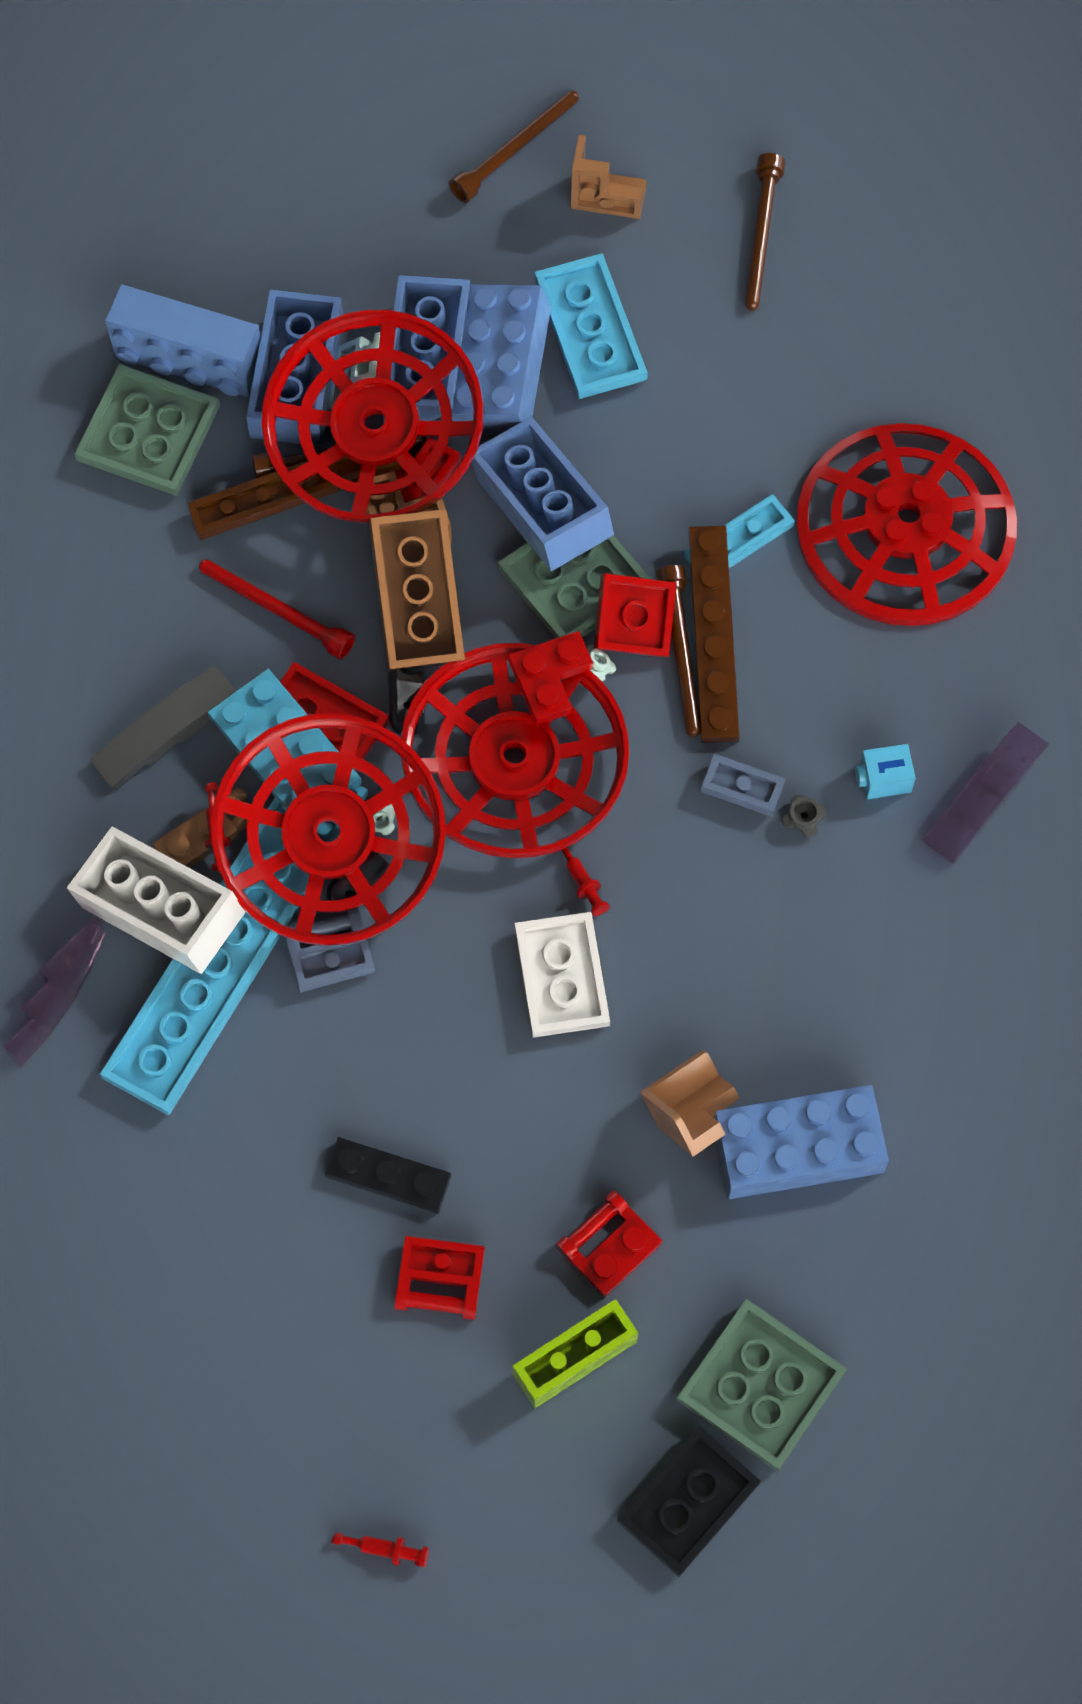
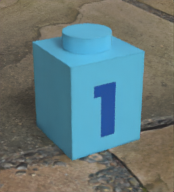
(886, 771)

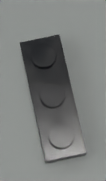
(388, 1175)

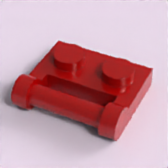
(618, 1253)
(441, 1264)

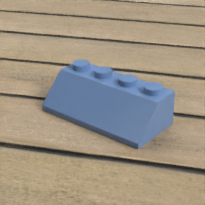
(445, 306)

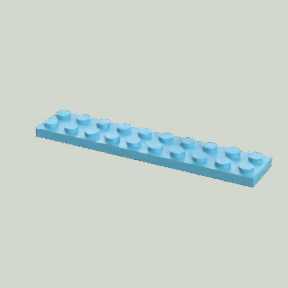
(192, 1008)

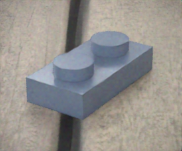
(743, 785)

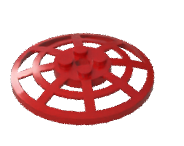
(367, 398)
(905, 539)
(515, 730)
(328, 804)

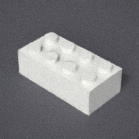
(156, 899)

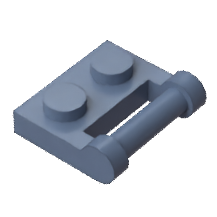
(331, 964)

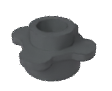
(800, 805)

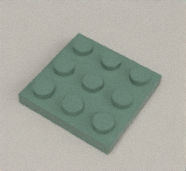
(147, 429)
(568, 595)
(761, 1385)

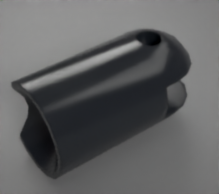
(401, 693)
(372, 869)

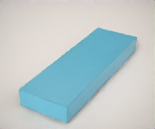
(754, 529)

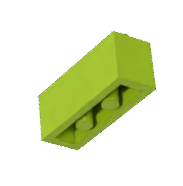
(575, 1353)

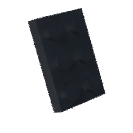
(688, 1501)

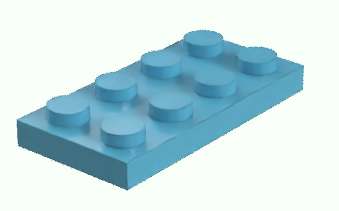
(591, 326)
(262, 706)

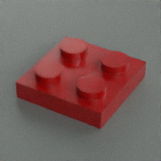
(634, 615)

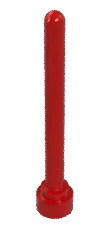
(337, 641)

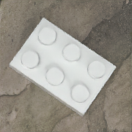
(562, 974)

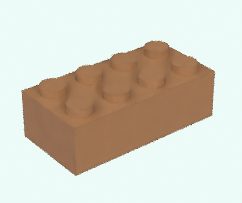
(416, 589)

